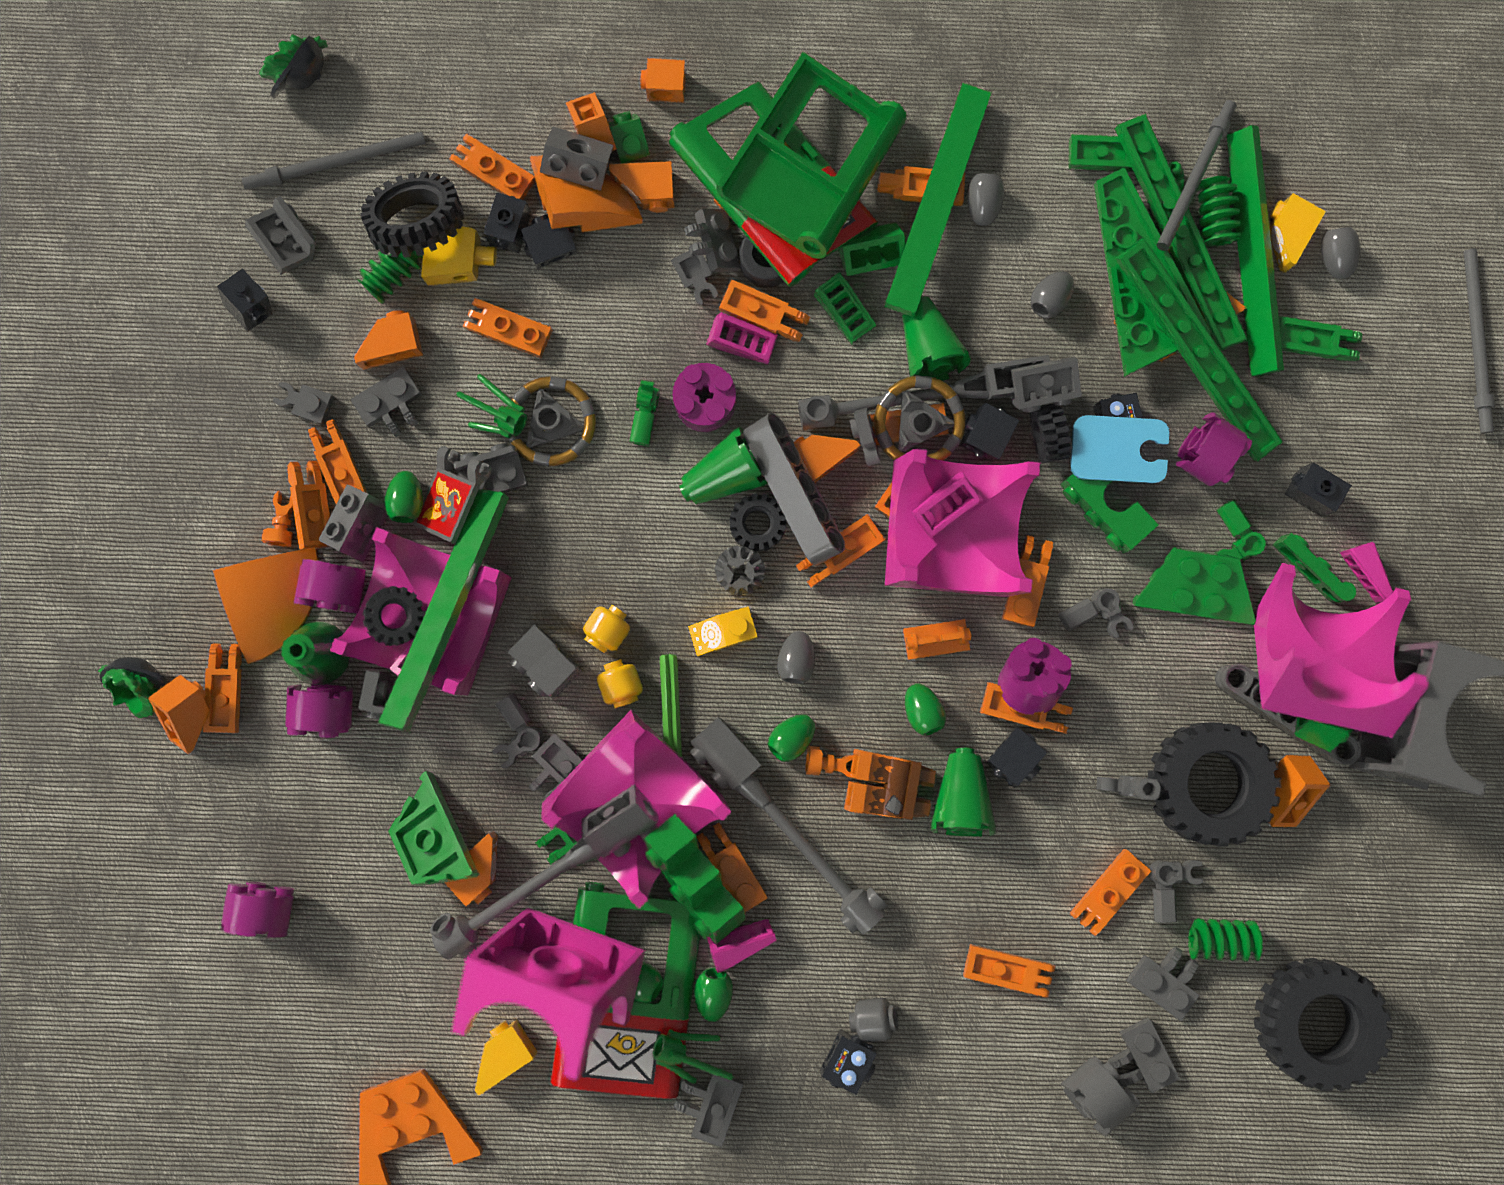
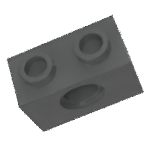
(576, 158)

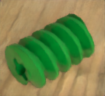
(1217, 211)
(386, 273)
(1224, 937)

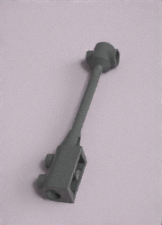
(990, 384)
(735, 767)
(603, 833)

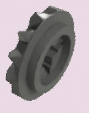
(735, 557)

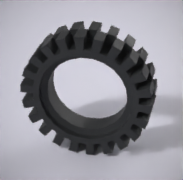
(416, 235)

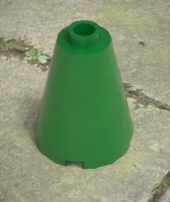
(932, 344)
(723, 471)
(310, 656)
(964, 797)

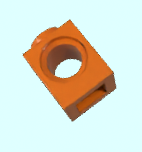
(664, 80)

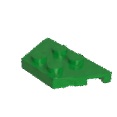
(1199, 586)
(430, 838)

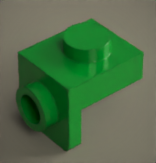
(628, 137)

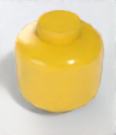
(606, 628)
(619, 684)

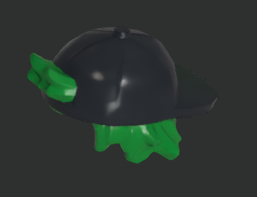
(295, 64)
(132, 683)

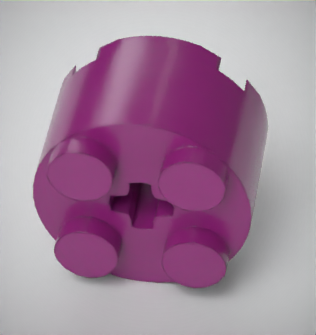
(696, 381)
(1213, 450)
(330, 586)
(1034, 676)
(319, 709)
(257, 910)

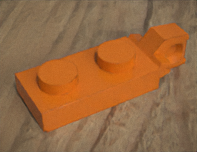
(910, 184)

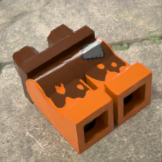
(898, 789)

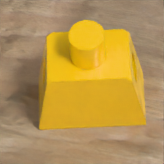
(458, 259)

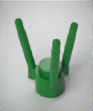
(508, 419)
(670, 1051)

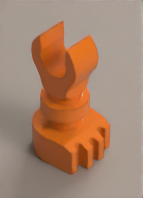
(279, 535)
(816, 762)

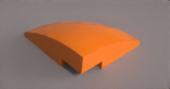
(580, 205)
(261, 601)

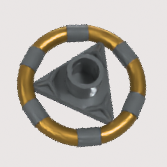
(918, 418)
(553, 422)

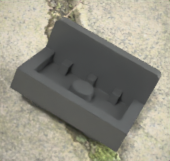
(282, 236)

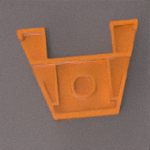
(402, 1114)

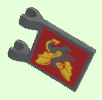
(450, 496)

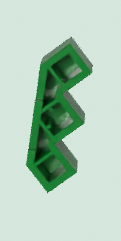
(693, 879)

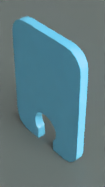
(1110, 449)

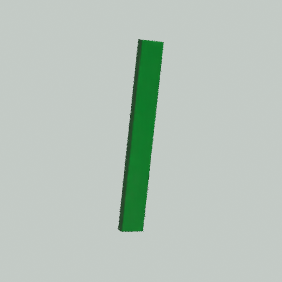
(937, 200)
(1187, 246)
(1255, 252)
(1197, 347)
(443, 611)

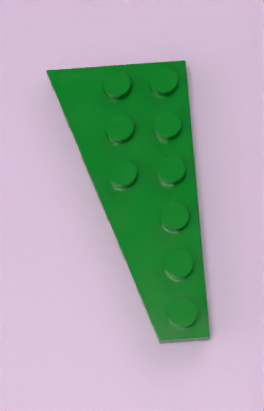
(1122, 224)

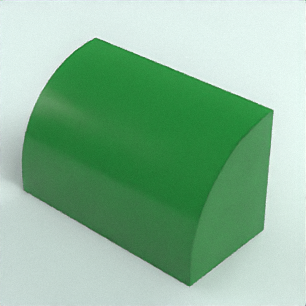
(873, 249)

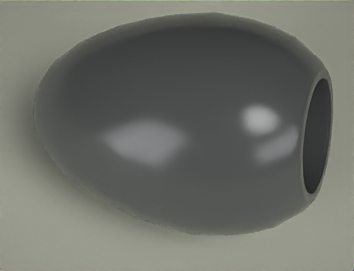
(985, 198)
(1340, 251)
(1052, 294)
(796, 658)

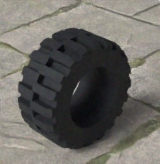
(1254, 792)
(1362, 1038)

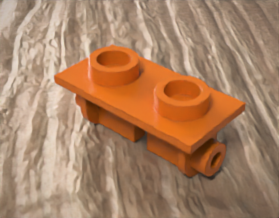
(937, 639)

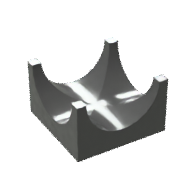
(1419, 747)

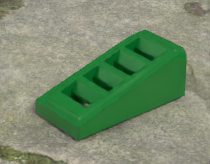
(845, 292)

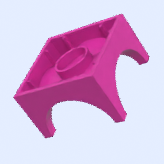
(974, 551)
(419, 569)
(1332, 663)
(640, 758)
(556, 972)

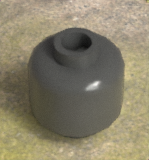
(874, 1020)

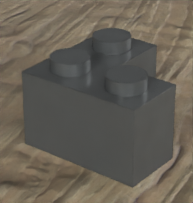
(544, 662)

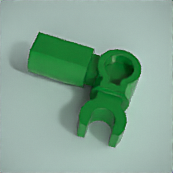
(643, 420)
(1248, 542)

